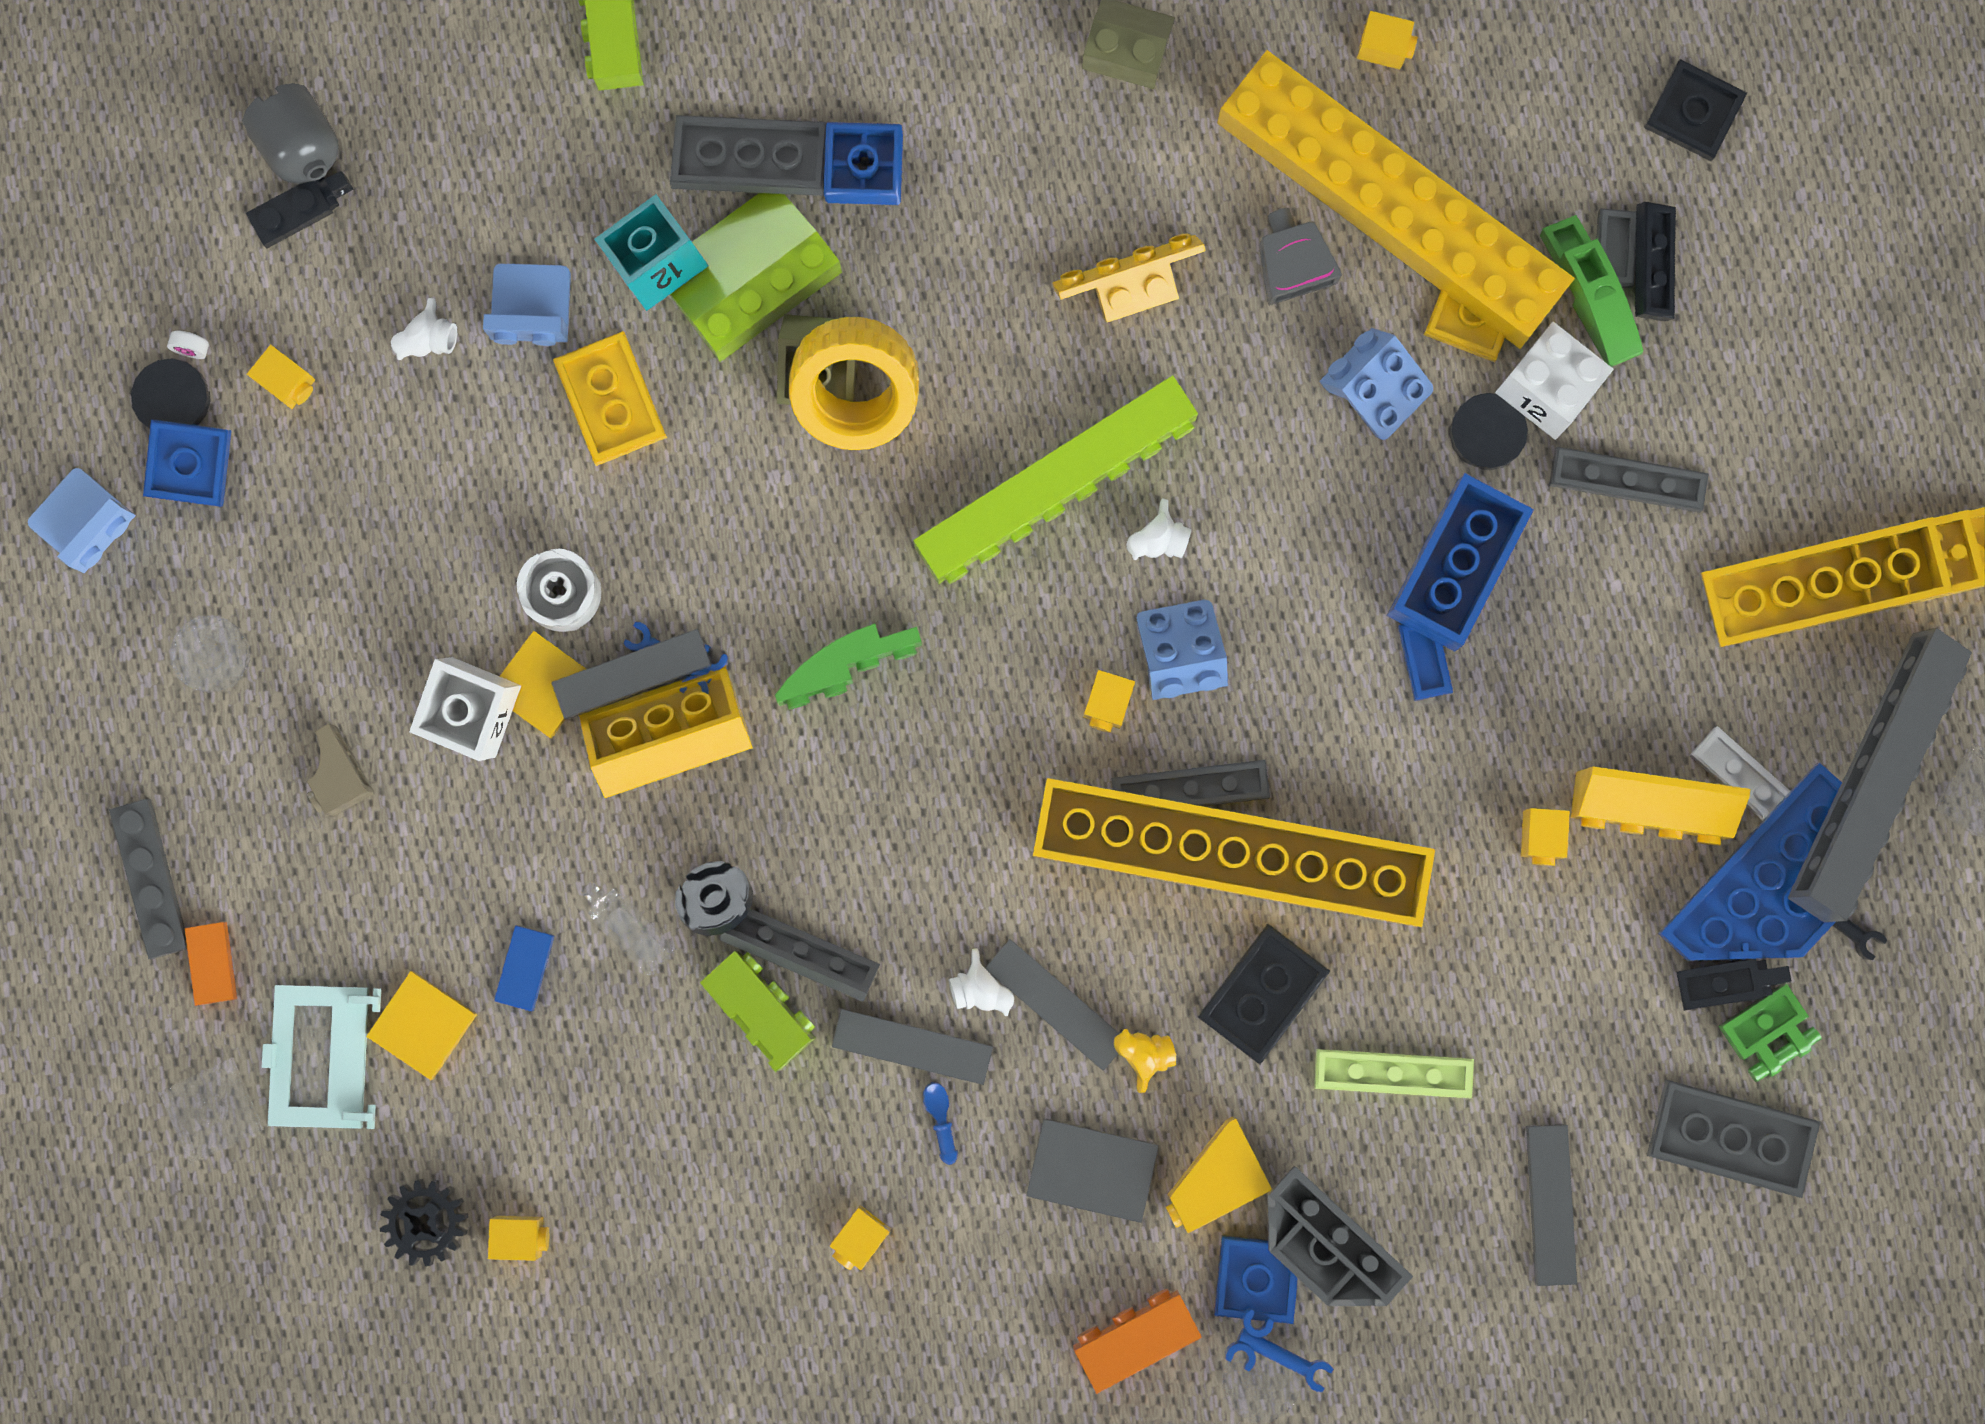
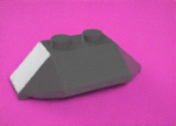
(1329, 1247)

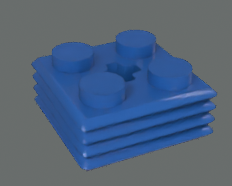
(846, 146)

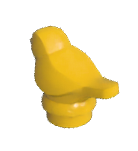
(1145, 1054)

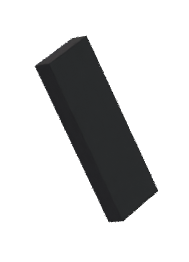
(1655, 261)

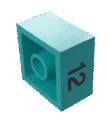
(651, 252)

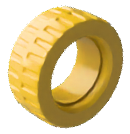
(846, 422)

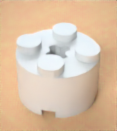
(559, 568)

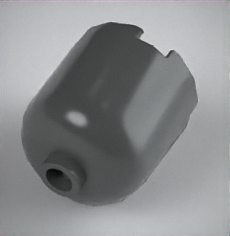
(292, 134)

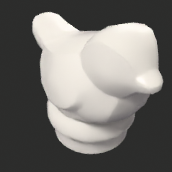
(425, 335)
(1159, 536)
(980, 989)

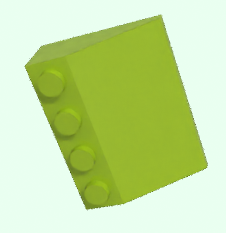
(759, 269)

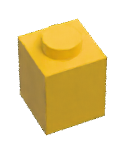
(1387, 40)
(282, 377)
(1108, 701)
(1545, 835)
(517, 1238)
(859, 1239)

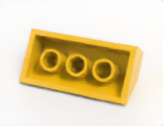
(664, 732)
(1658, 804)

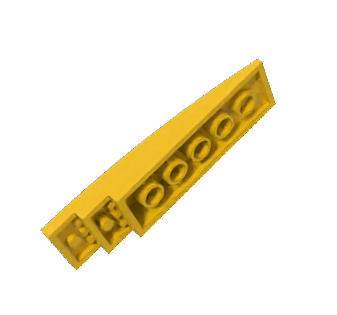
(1847, 577)

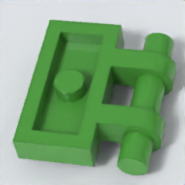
(1764, 1022)

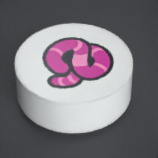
(188, 344)

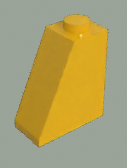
(1217, 1180)

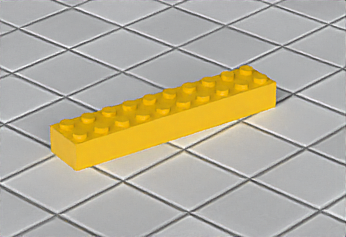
(1393, 199)
(1234, 852)

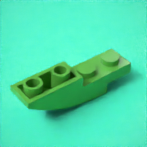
(1596, 290)
(829, 668)

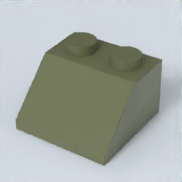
(1127, 43)
(836, 378)

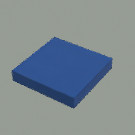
(187, 463)
(1255, 1280)

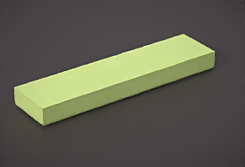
(1394, 1073)

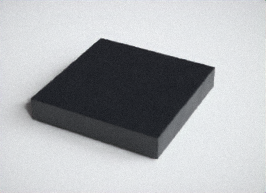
(1695, 110)

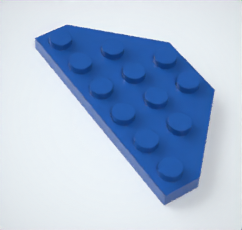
(1746, 903)

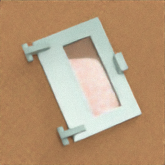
(319, 1056)

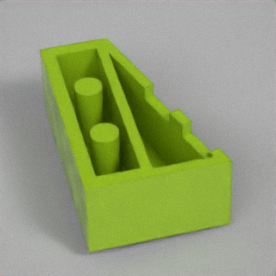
(759, 1009)

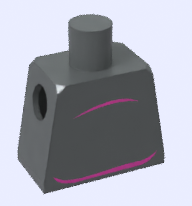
(1295, 259)

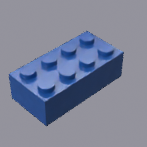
(1460, 562)

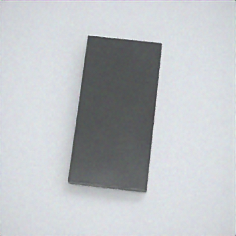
(748, 155)
(1733, 1138)

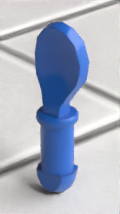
(937, 1105)

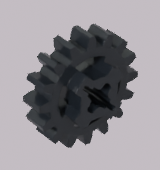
(438, 1233)

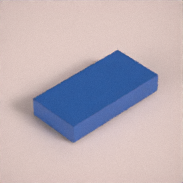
(1425, 665)
(524, 968)

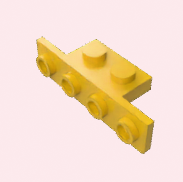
(1134, 281)

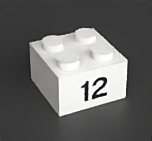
(1554, 380)
(465, 708)

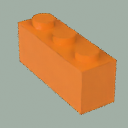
(1136, 1340)

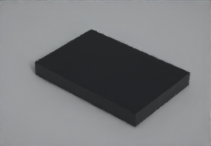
(1263, 994)

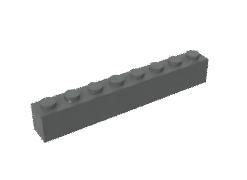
(1880, 776)

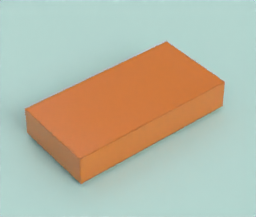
(210, 963)

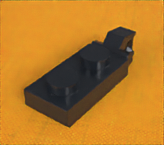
(297, 208)
(1729, 983)

